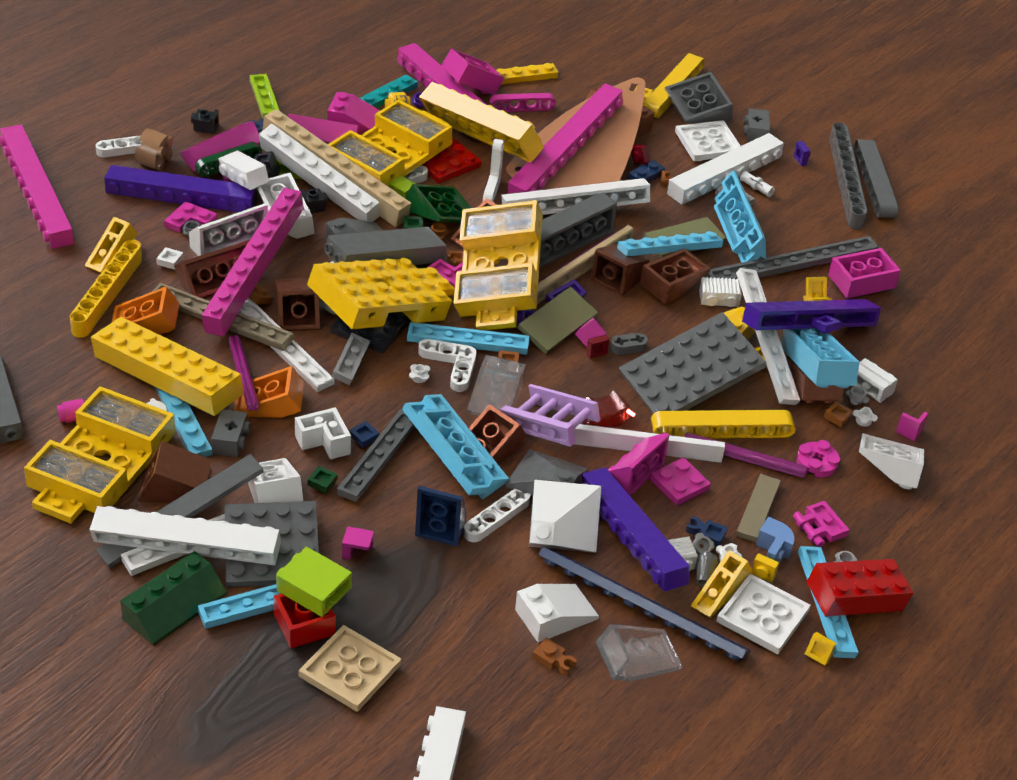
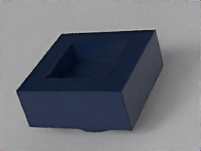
(364, 434)

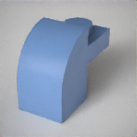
(776, 538)

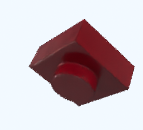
(640, 154)
(597, 346)

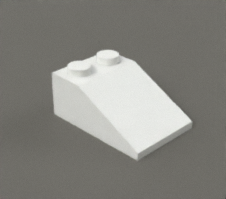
(277, 483)
(553, 609)

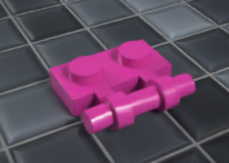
(826, 521)

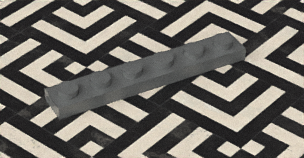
(376, 457)

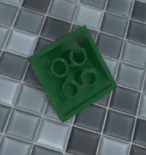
(437, 202)

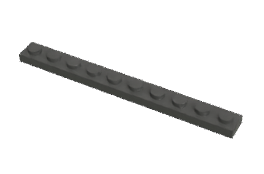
(797, 259)

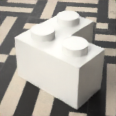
(323, 429)

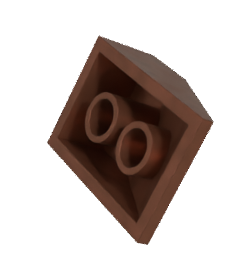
(672, 275)
(809, 391)
(497, 433)

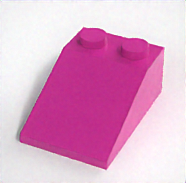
(352, 110)

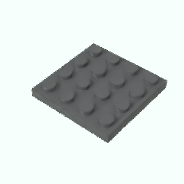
(297, 530)

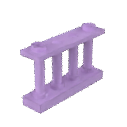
(552, 428)

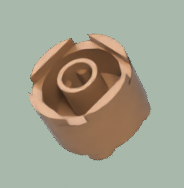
(154, 149)

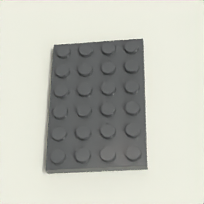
(692, 366)

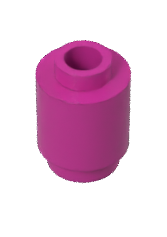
(67, 410)

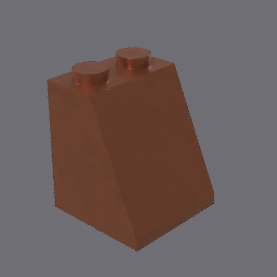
(617, 270)
(297, 304)
(173, 474)

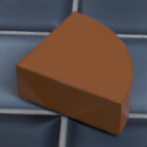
(665, 176)
(455, 257)

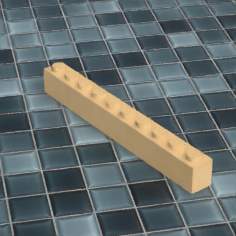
(392, 205)

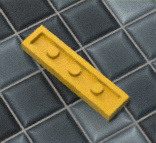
(528, 73)

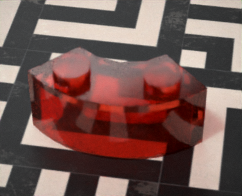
(612, 410)

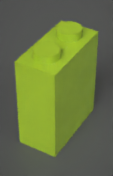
(313, 581)

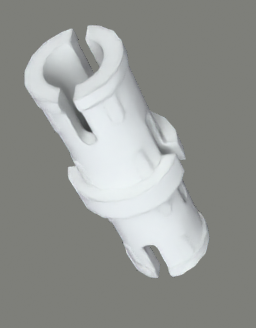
(757, 184)

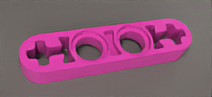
(523, 99)

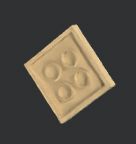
(350, 668)

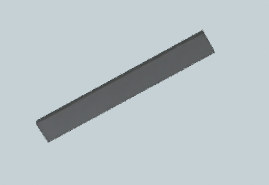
(196, 500)

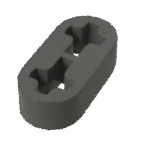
(629, 343)

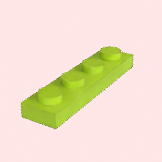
(263, 94)

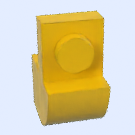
(816, 289)

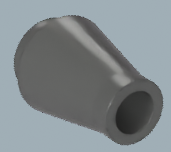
(705, 567)

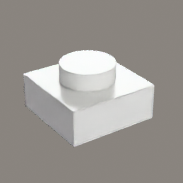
(169, 258)

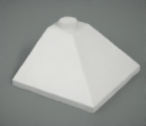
(896, 460)
(565, 516)

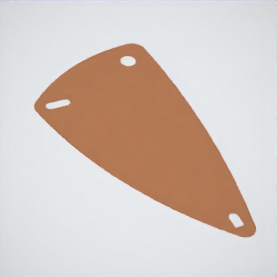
(606, 152)

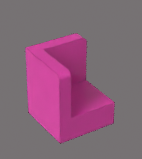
(590, 330)
(910, 426)
(357, 539)

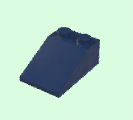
(440, 516)

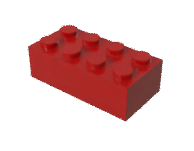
(859, 587)

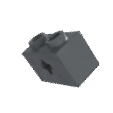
(756, 124)
(230, 433)

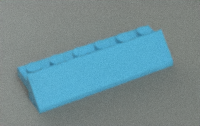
(739, 220)
(456, 445)

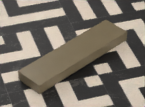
(758, 508)

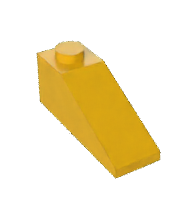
(110, 242)
(722, 584)

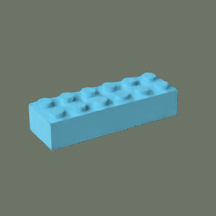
(821, 357)

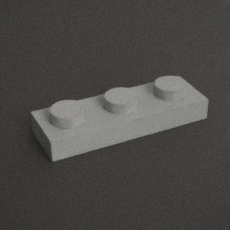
(350, 358)

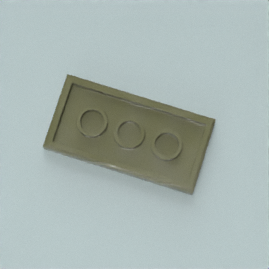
(696, 226)
(557, 320)

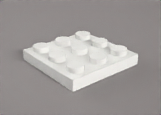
(706, 139)
(763, 613)

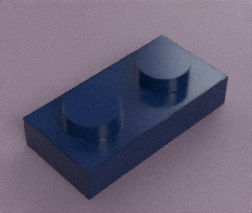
(647, 171)

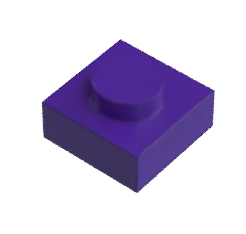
(802, 153)
(826, 324)

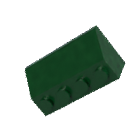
(172, 598)

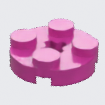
(810, 451)

